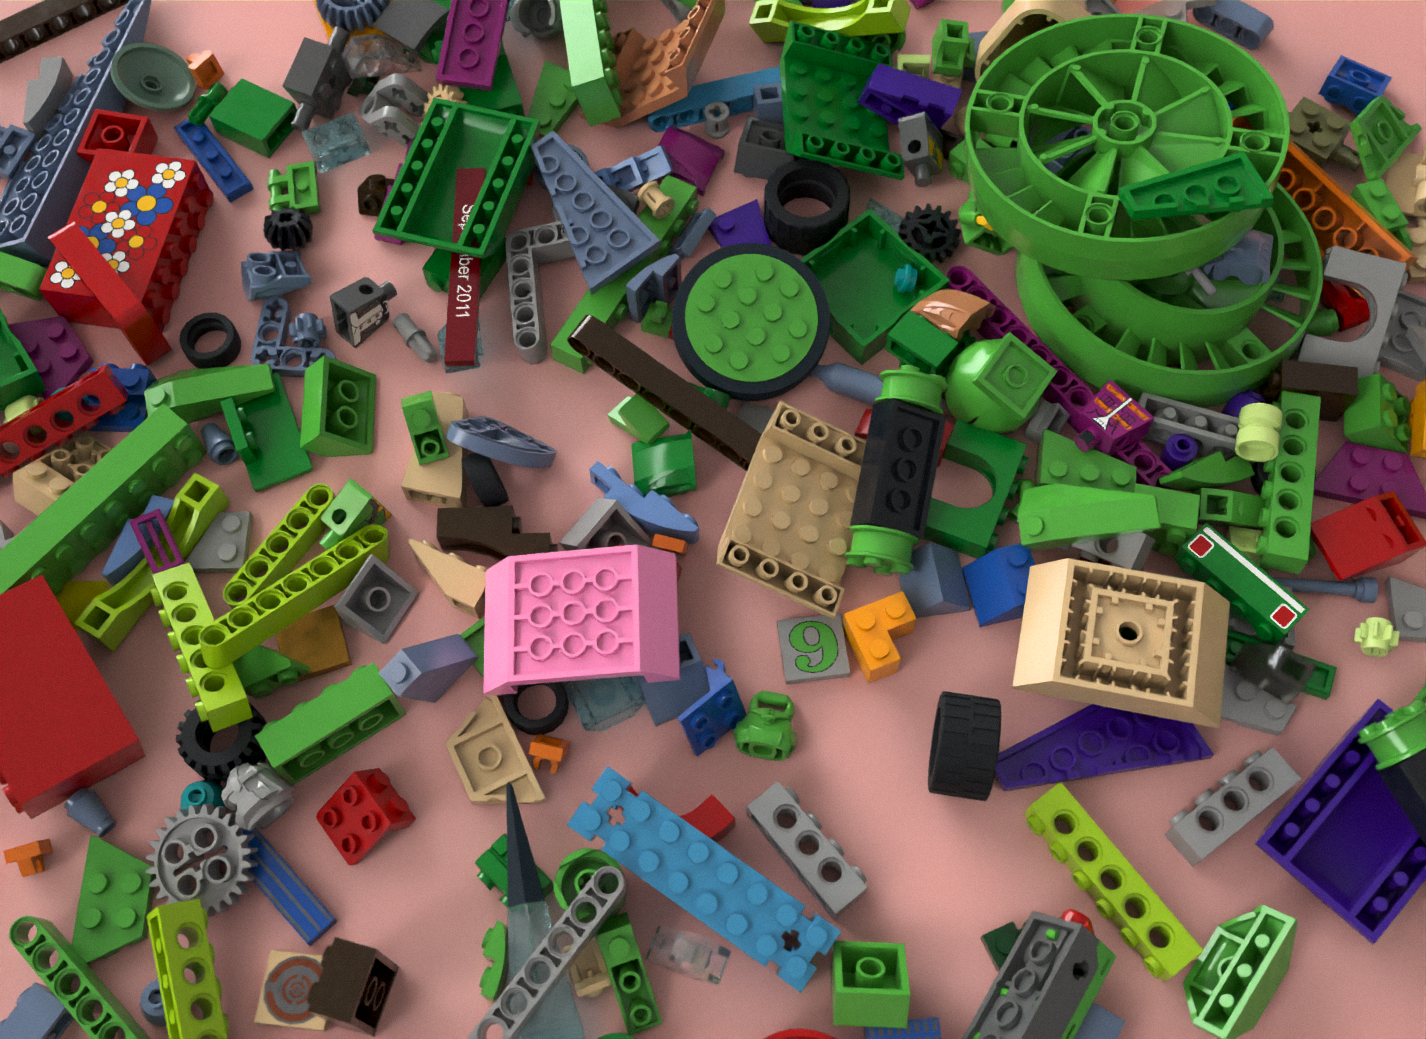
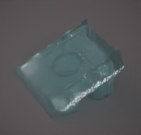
(604, 701)

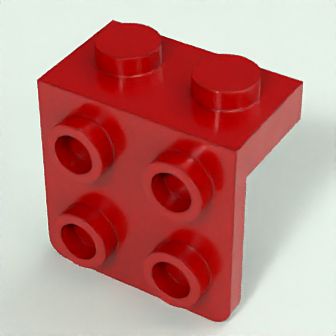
(363, 813)

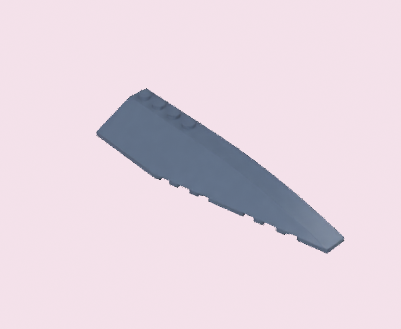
(48, 184)

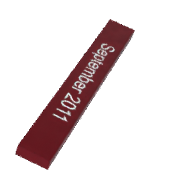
(464, 277)

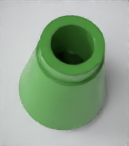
(1322, 323)

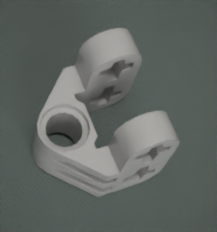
(382, 112)

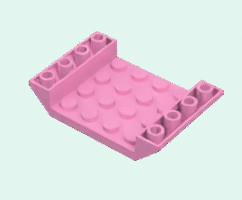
(581, 617)

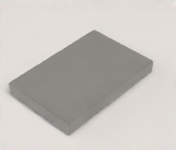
(1399, 353)

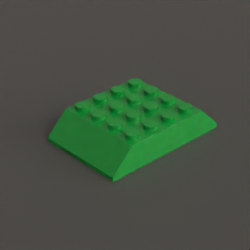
(424, 191)

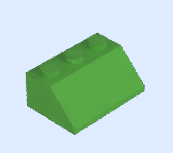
(337, 409)

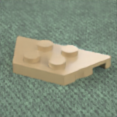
(491, 756)

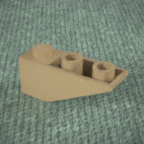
(457, 580)

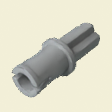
(415, 338)

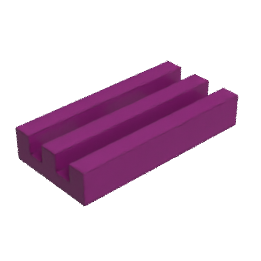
(146, 518)

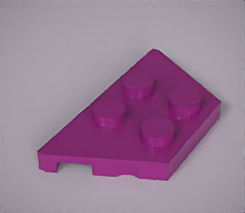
(54, 351)
(1368, 471)

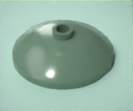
(152, 77)

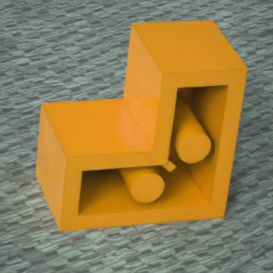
(873, 630)

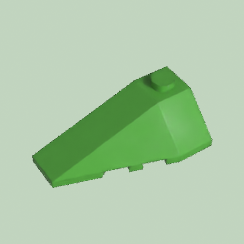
(198, 392)
(1073, 515)

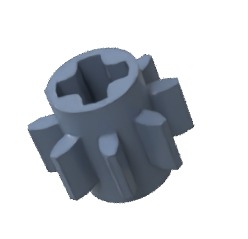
(307, 330)

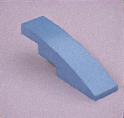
(638, 170)

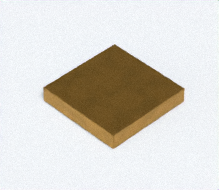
(316, 641)

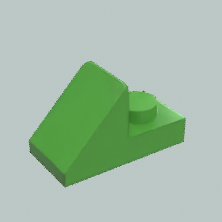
(639, 419)

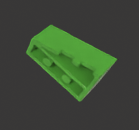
(1066, 464)

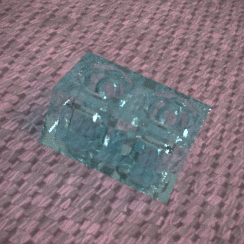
(336, 142)

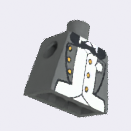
(361, 309)

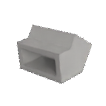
(1049, 417)

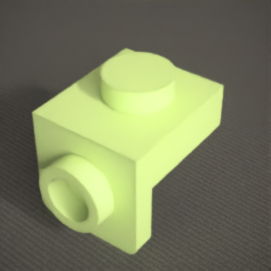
(914, 64)

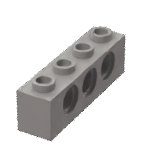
(1208, 428)
(1130, 553)
(1274, 778)
(833, 896)

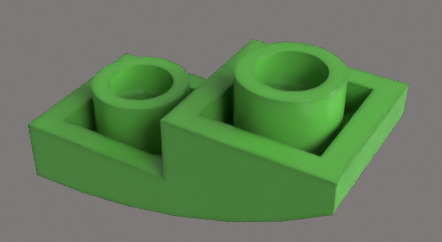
(496, 951)

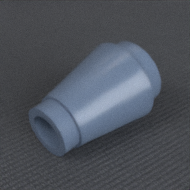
(218, 444)
(89, 811)

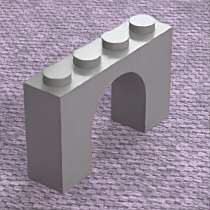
(1379, 283)

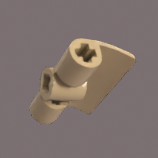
(1408, 182)

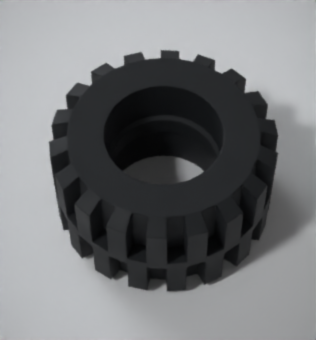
(216, 766)

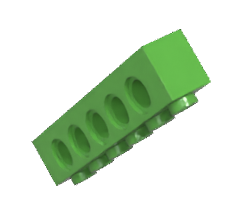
(1275, 551)

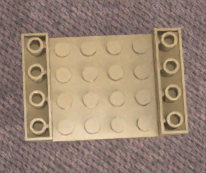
(796, 510)

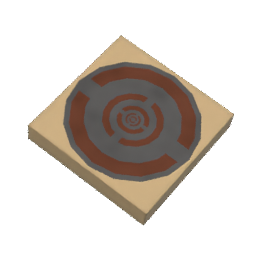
(287, 989)

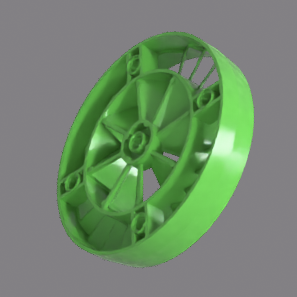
(1153, 105)
(1131, 335)

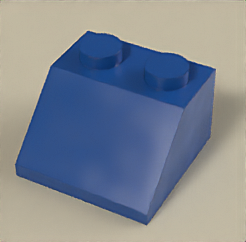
(999, 584)

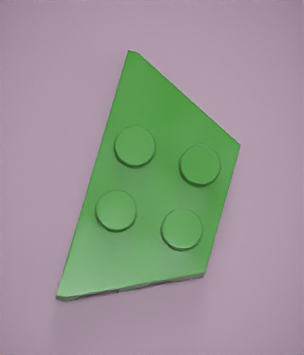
(1381, 136)
(111, 902)

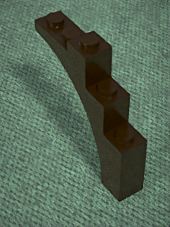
(489, 532)

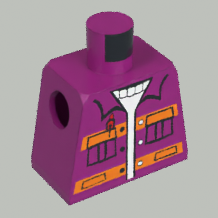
(1112, 421)

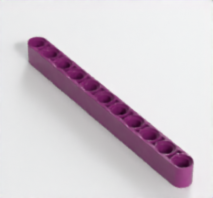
(1071, 387)

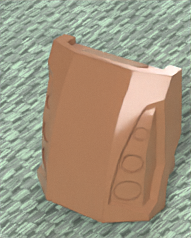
(954, 311)

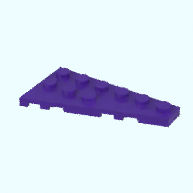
(1098, 744)

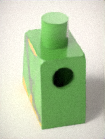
(351, 512)

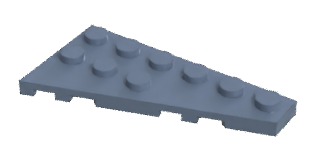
(597, 223)

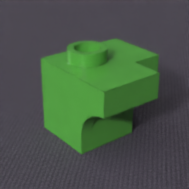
(952, 48)

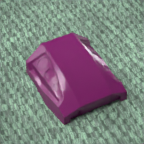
(691, 157)

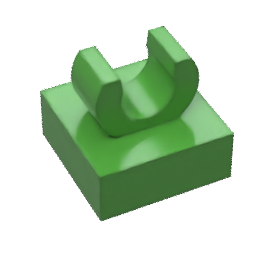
(658, 319)

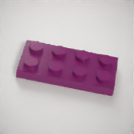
(472, 43)

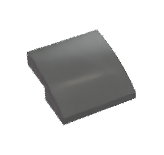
(412, 21)

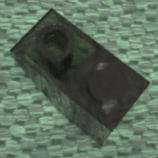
(1273, 669)

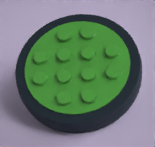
(750, 321)

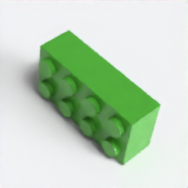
(330, 724)

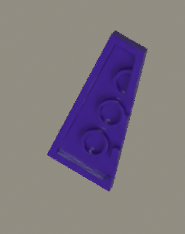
(740, 226)

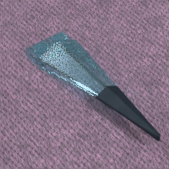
(527, 927)

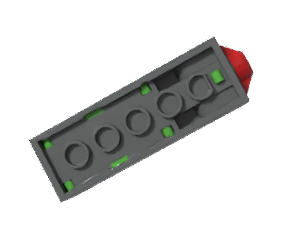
(1045, 981)

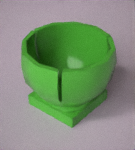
(997, 383)

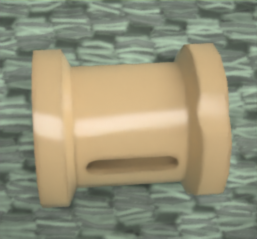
(655, 200)

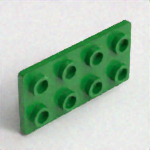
(267, 438)

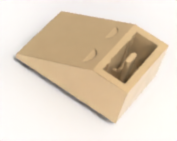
(53, 474)

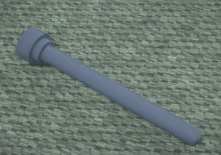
(1363, 589)

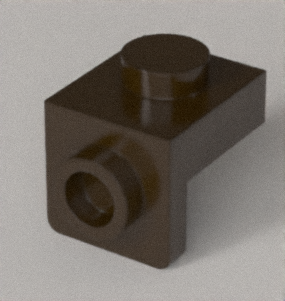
(372, 194)

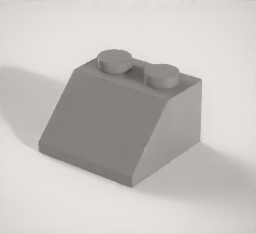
(604, 526)

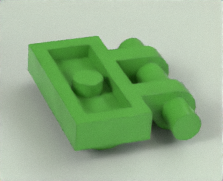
(302, 188)

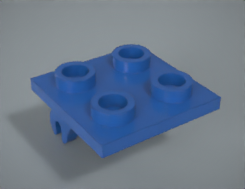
(714, 712)

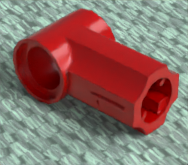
(1349, 309)

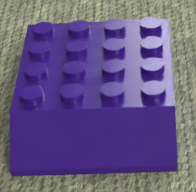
(1350, 836)

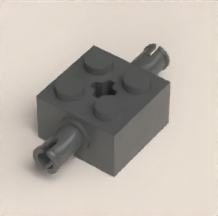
(318, 78)

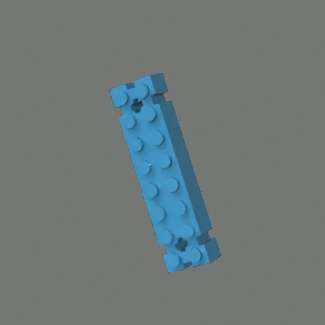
(704, 878)

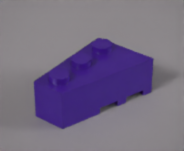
(903, 94)

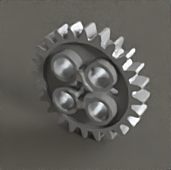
(191, 832)

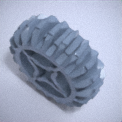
(351, 13)

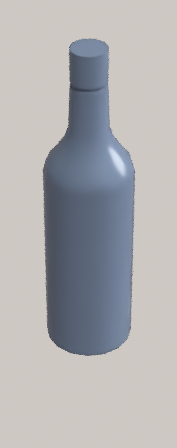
(849, 381)

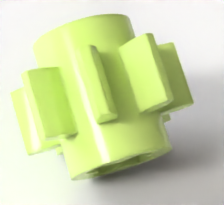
(1376, 637)

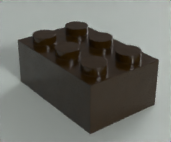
(352, 986)

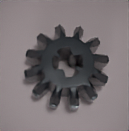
(288, 229)

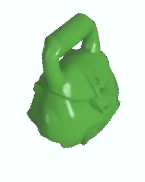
(767, 731)

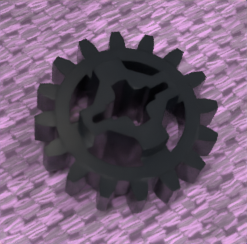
(942, 231)

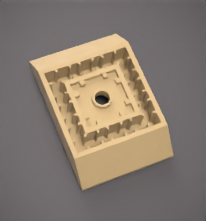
(1076, 652)

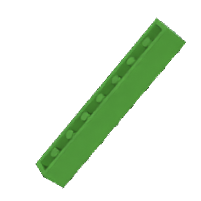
(611, 302)

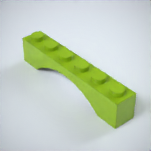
(867, 17)
(119, 609)

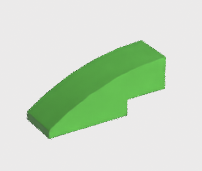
(1208, 472)

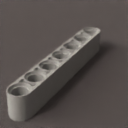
(547, 954)

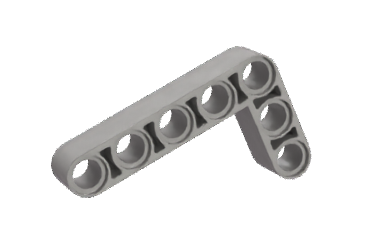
(524, 253)

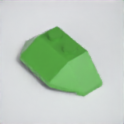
(1240, 972)

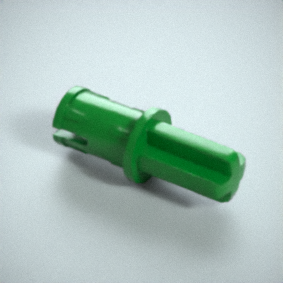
(207, 103)

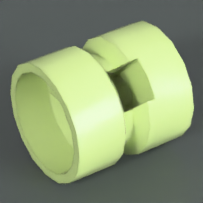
(1258, 432)

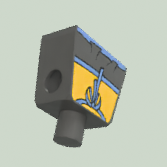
(921, 147)

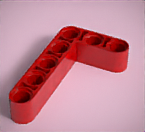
(111, 292)

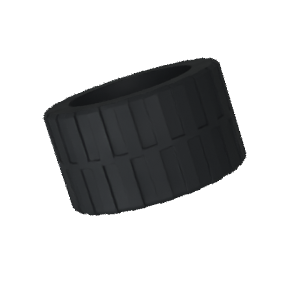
(805, 180)
(964, 746)

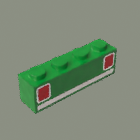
(1243, 583)

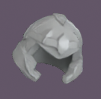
(537, 17)
(257, 795)

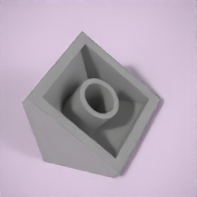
(375, 600)

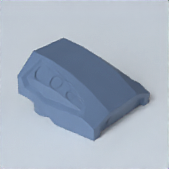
(1246, 260)
(272, 274)

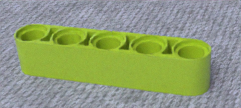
(284, 534)

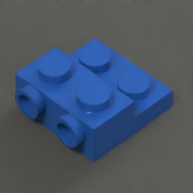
(1353, 85)
(135, 382)

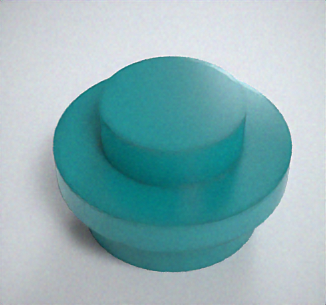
(905, 278)

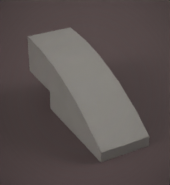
(46, 93)

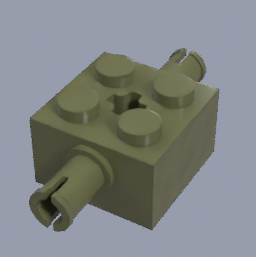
(1321, 134)

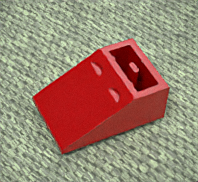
(1367, 536)

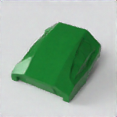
(665, 465)

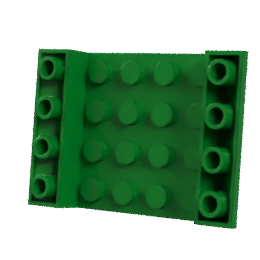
(820, 93)

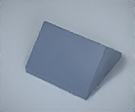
(936, 582)

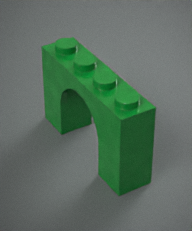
(998, 461)

